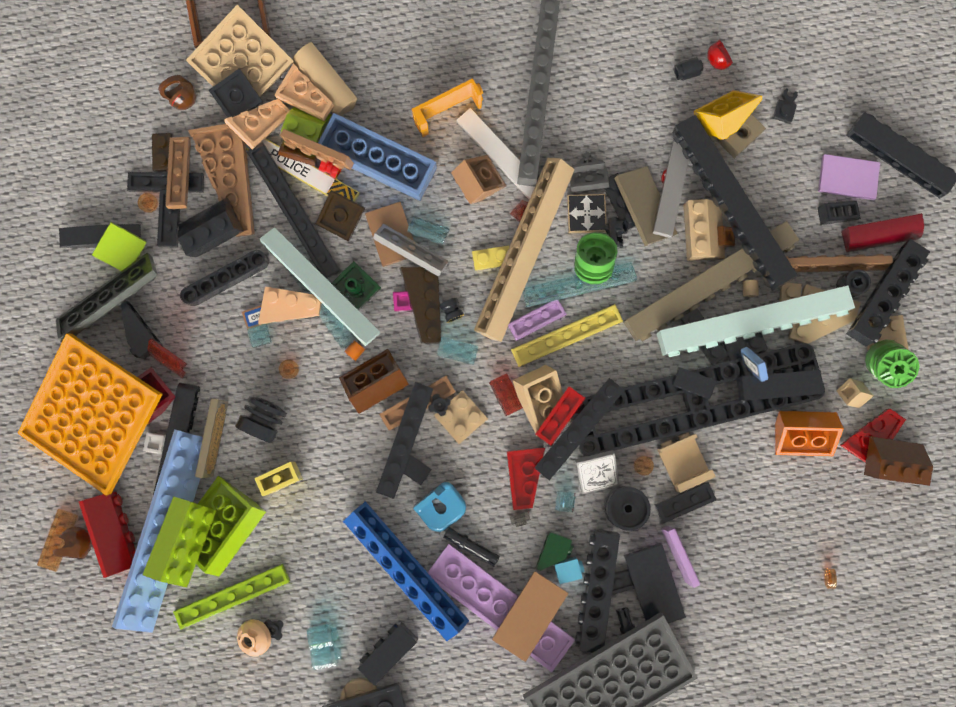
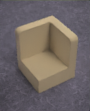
(854, 393)

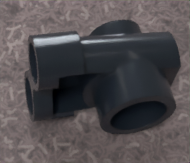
(615, 229)

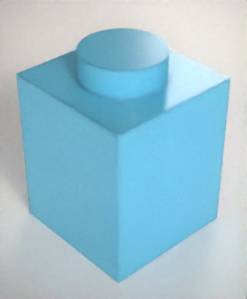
(569, 570)

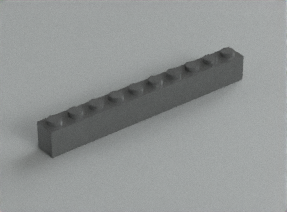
(538, 93)

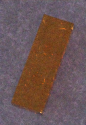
(62, 521)

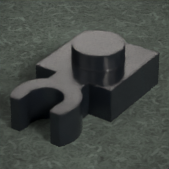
(785, 108)

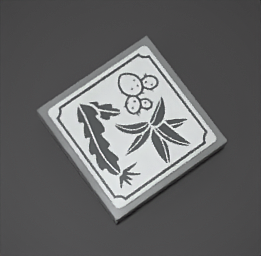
(597, 472)

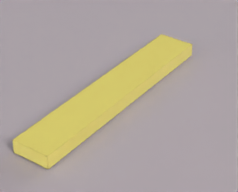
(566, 335)

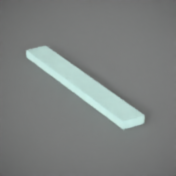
(319, 286)

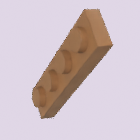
(322, 152)
(178, 173)
(393, 416)

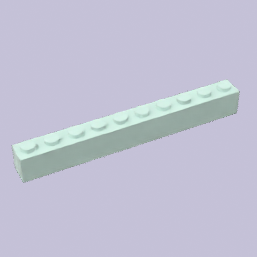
(755, 320)

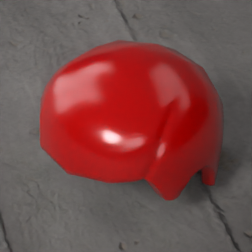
(719, 56)

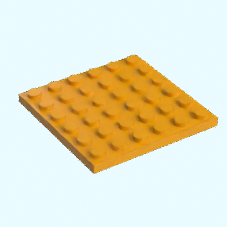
(89, 413)

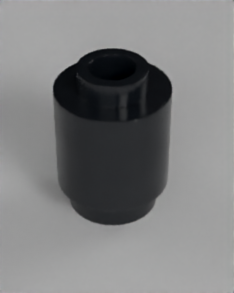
(688, 69)

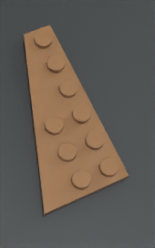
(227, 169)

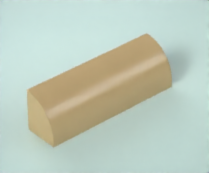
(324, 77)

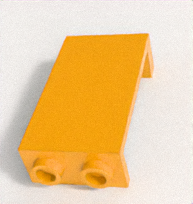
(444, 101)

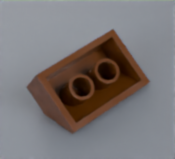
(373, 381)
(898, 461)

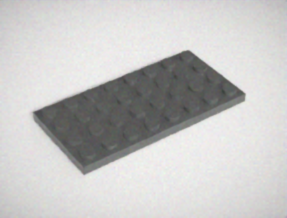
(625, 673)

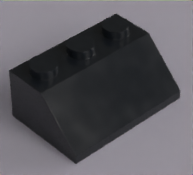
(209, 229)

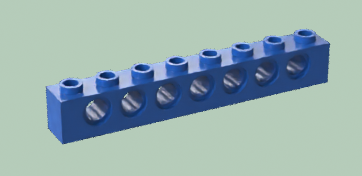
(406, 571)

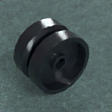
(638, 510)

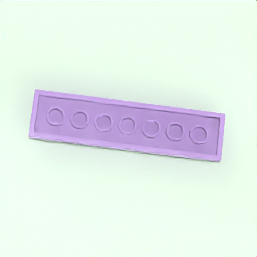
(492, 601)

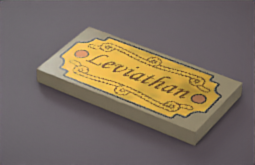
(211, 438)

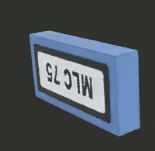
(754, 364)

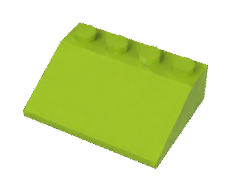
(232, 525)

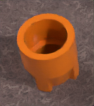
(354, 350)

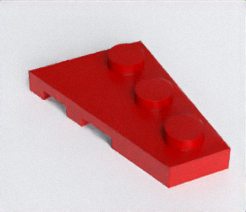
(882, 426)
(524, 476)

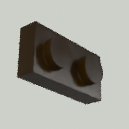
(160, 151)

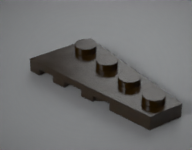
(424, 302)

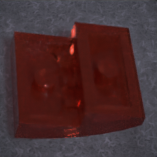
(166, 358)

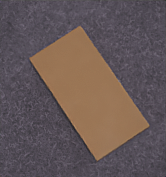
(529, 616)

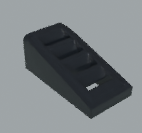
(827, 216)

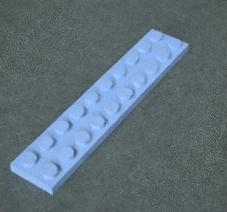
(141, 594)

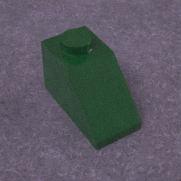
(554, 550)

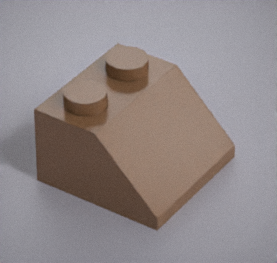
(478, 178)

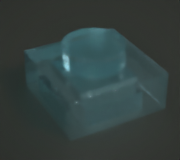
(259, 336)
(565, 501)

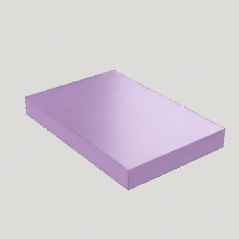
(849, 177)
(680, 556)

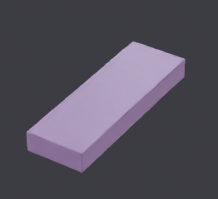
(536, 319)

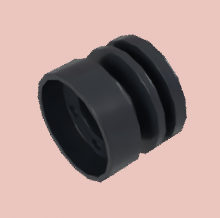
(261, 419)

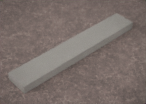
(671, 192)

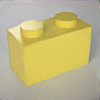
(278, 478)

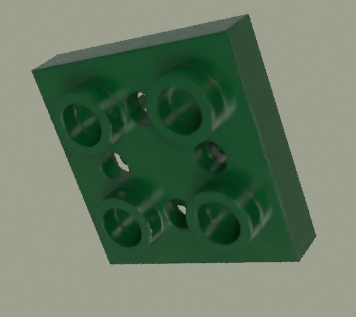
(349, 283)

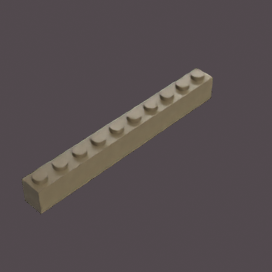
(701, 288)

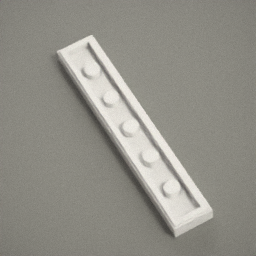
(493, 148)

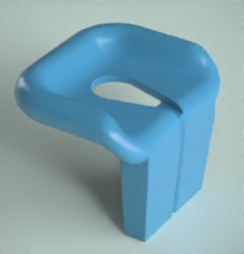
(451, 498)

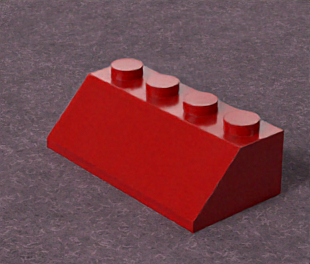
(109, 533)

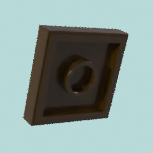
(340, 215)

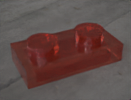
(506, 394)

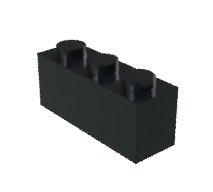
(387, 653)

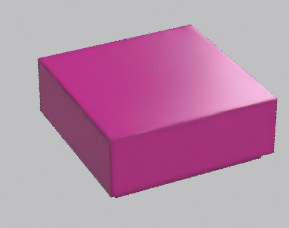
(401, 301)

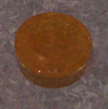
(147, 202)
(289, 369)
(643, 465)
(830, 578)

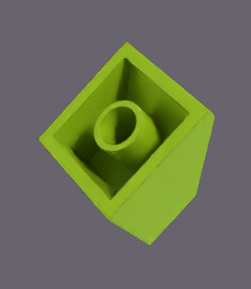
(305, 124)

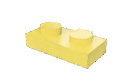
(489, 257)

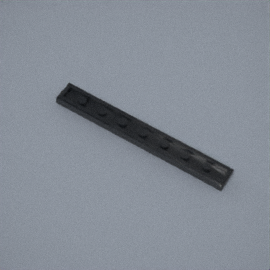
(293, 210)

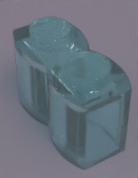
(323, 646)

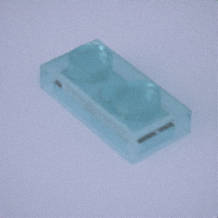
(428, 230)
(457, 350)

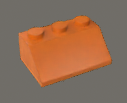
(807, 433)

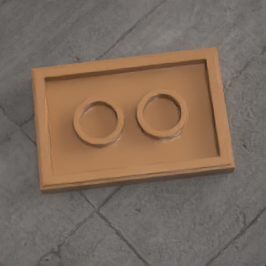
(395, 218)

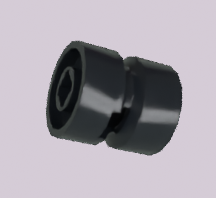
(857, 280)

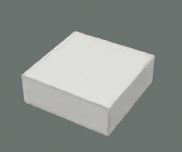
(154, 443)

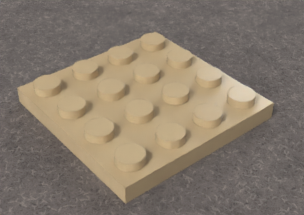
(242, 45)

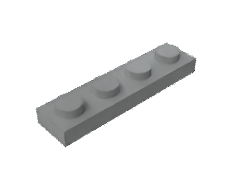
(410, 250)

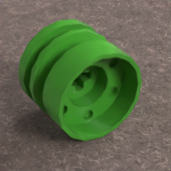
(595, 258)
(883, 358)

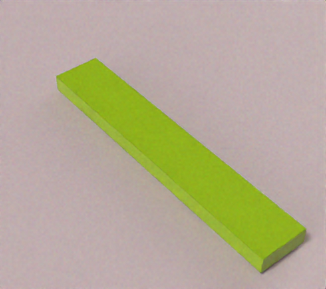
(231, 596)

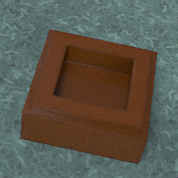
(725, 236)

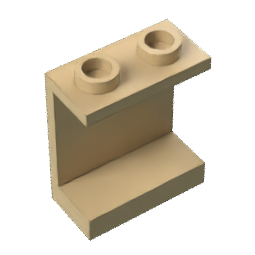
(684, 462)

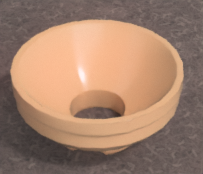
(257, 633)

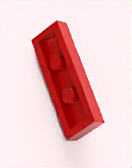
(560, 416)

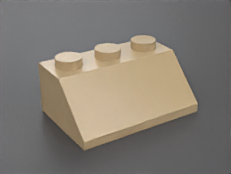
(701, 233)

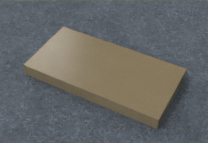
(642, 202)

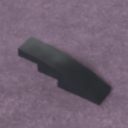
(89, 235)

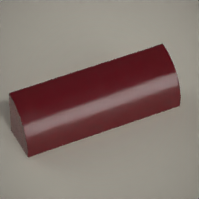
(883, 232)

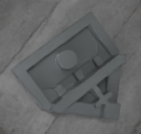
(589, 174)

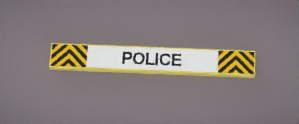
(309, 174)

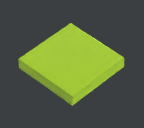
(118, 247)

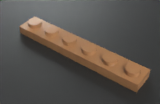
(840, 263)

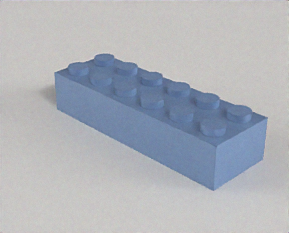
(380, 157)

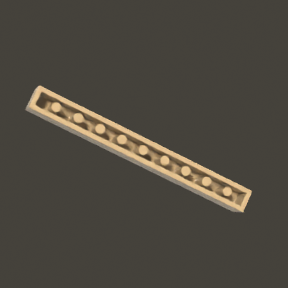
(524, 249)

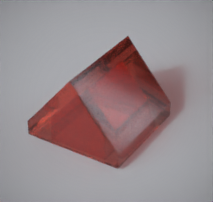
(519, 210)

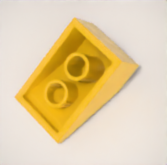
(727, 113)

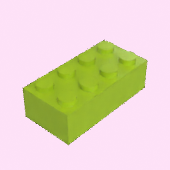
(179, 542)

